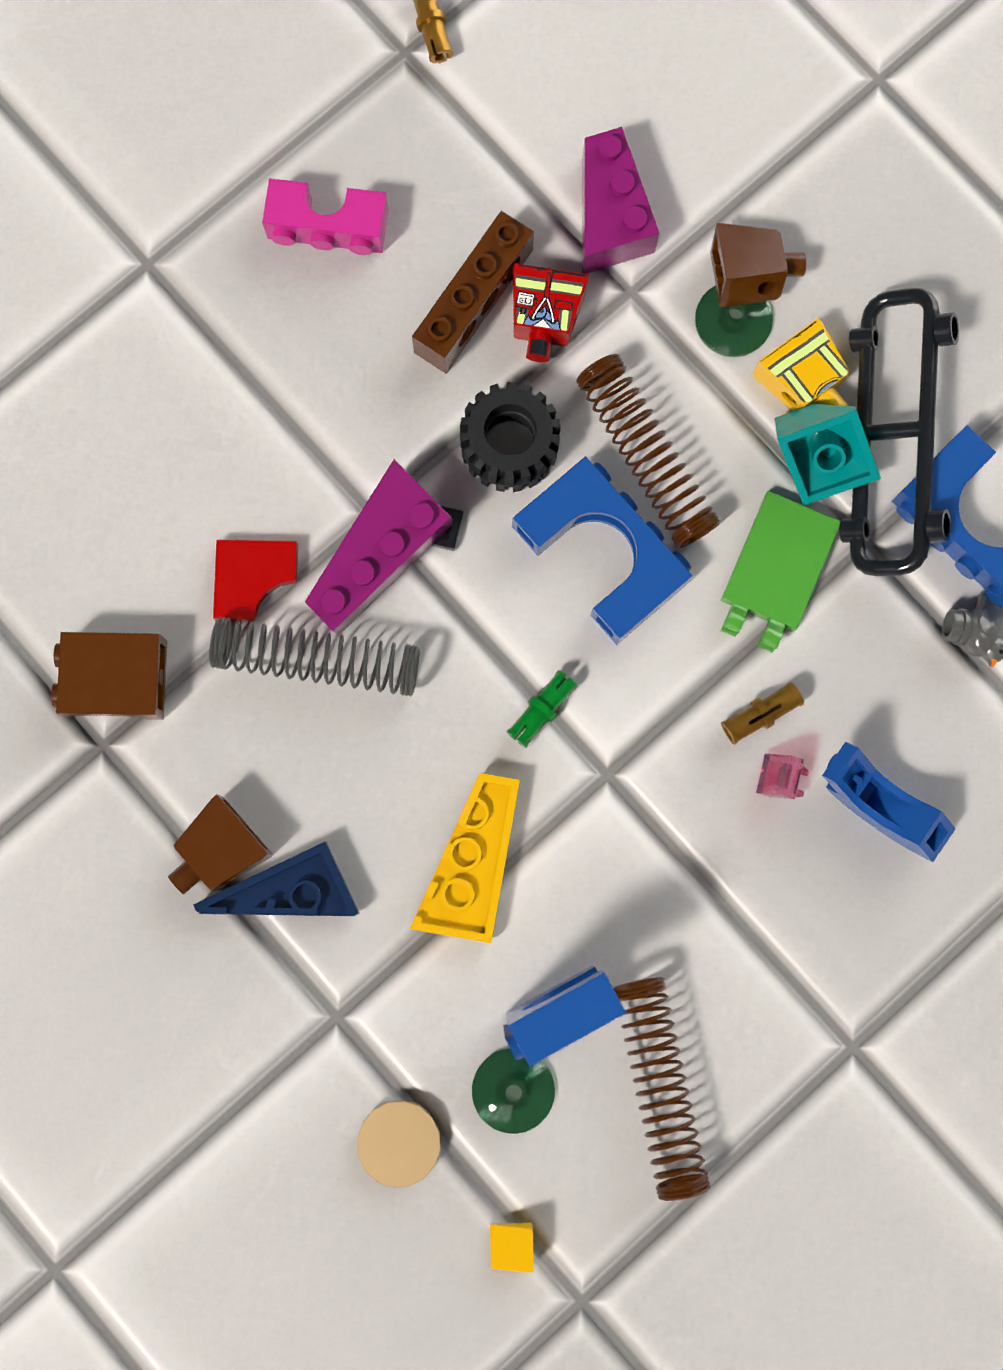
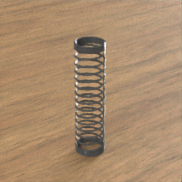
(221, 646)

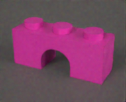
(356, 226)

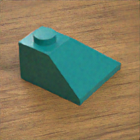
(825, 450)

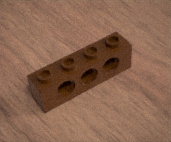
(472, 292)

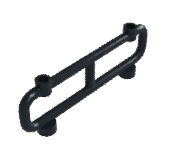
(929, 524)

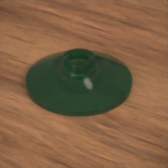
(730, 335)
(509, 1115)

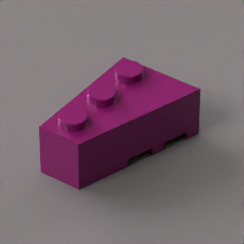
(614, 204)

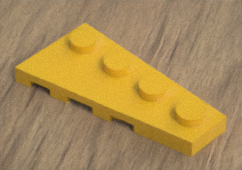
(470, 873)

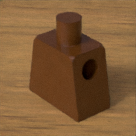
(751, 264)
(217, 848)

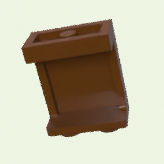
(110, 675)

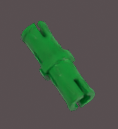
(542, 709)

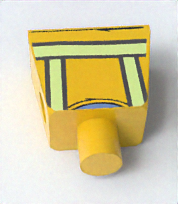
(804, 369)

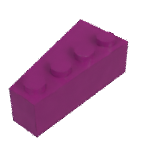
(380, 546)

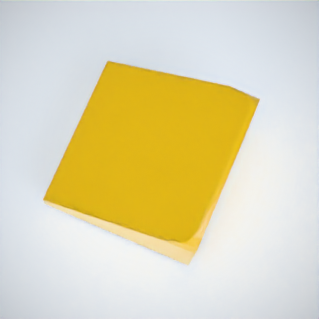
(512, 1247)

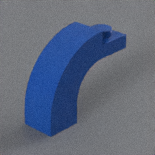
(885, 805)

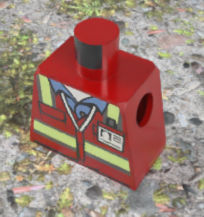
(545, 307)

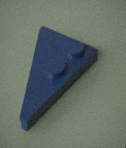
(298, 886)

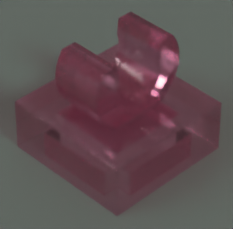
(781, 776)

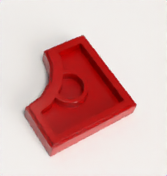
(248, 573)

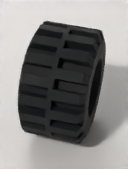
(515, 406)

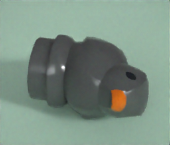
(974, 631)

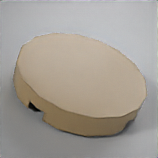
(398, 1143)

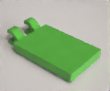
(778, 567)

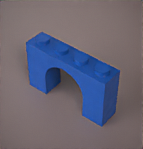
(951, 472)
(587, 496)
(561, 1015)

